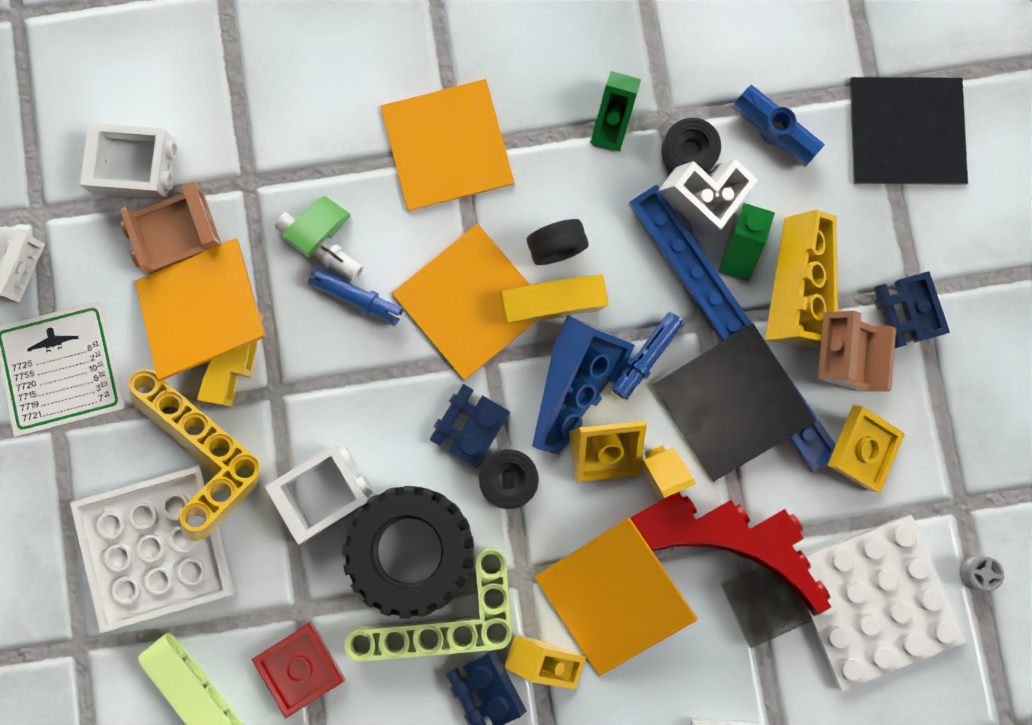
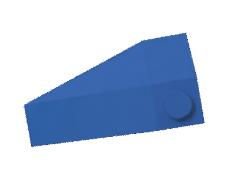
(578, 371)

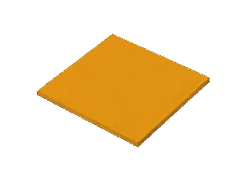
(447, 145)
(460, 301)
(199, 309)
(615, 597)

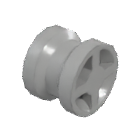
(990, 574)

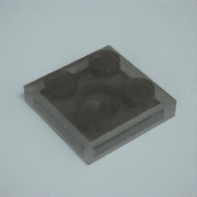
(764, 606)

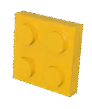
(866, 449)

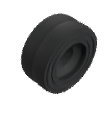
(693, 130)
(557, 241)
(508, 460)

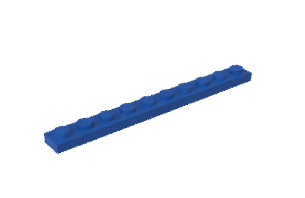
(715, 300)

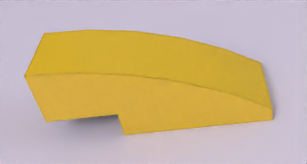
(554, 299)
(222, 374)

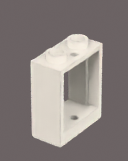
(97, 158)
(289, 508)

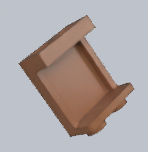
(170, 229)
(856, 352)

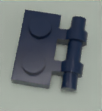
(920, 306)
(479, 430)
(493, 688)

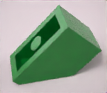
(615, 110)
(746, 241)

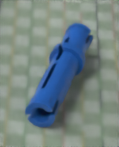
(366, 301)
(639, 366)

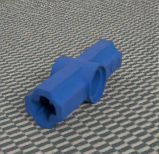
(762, 112)

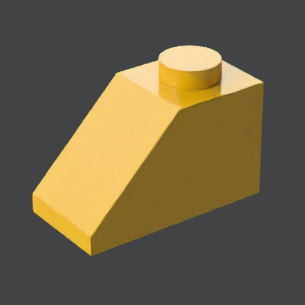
(666, 472)
(544, 663)

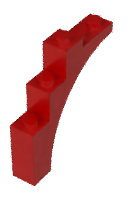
(725, 528)

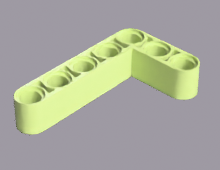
(444, 628)
(185, 684)

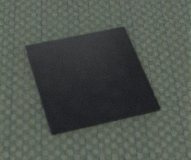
(908, 130)
(734, 402)

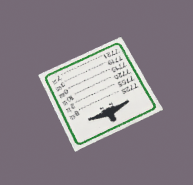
(58, 368)

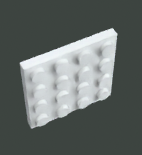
(139, 557)
(882, 603)

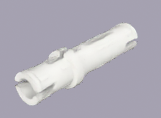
(329, 254)

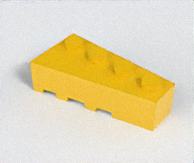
(804, 280)

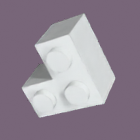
(706, 198)

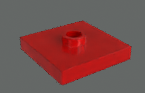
(298, 669)

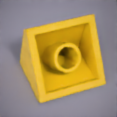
(607, 450)

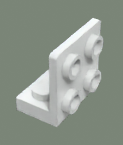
(17, 262)

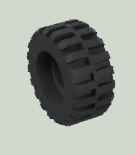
(365, 567)

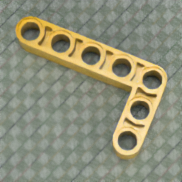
(200, 446)

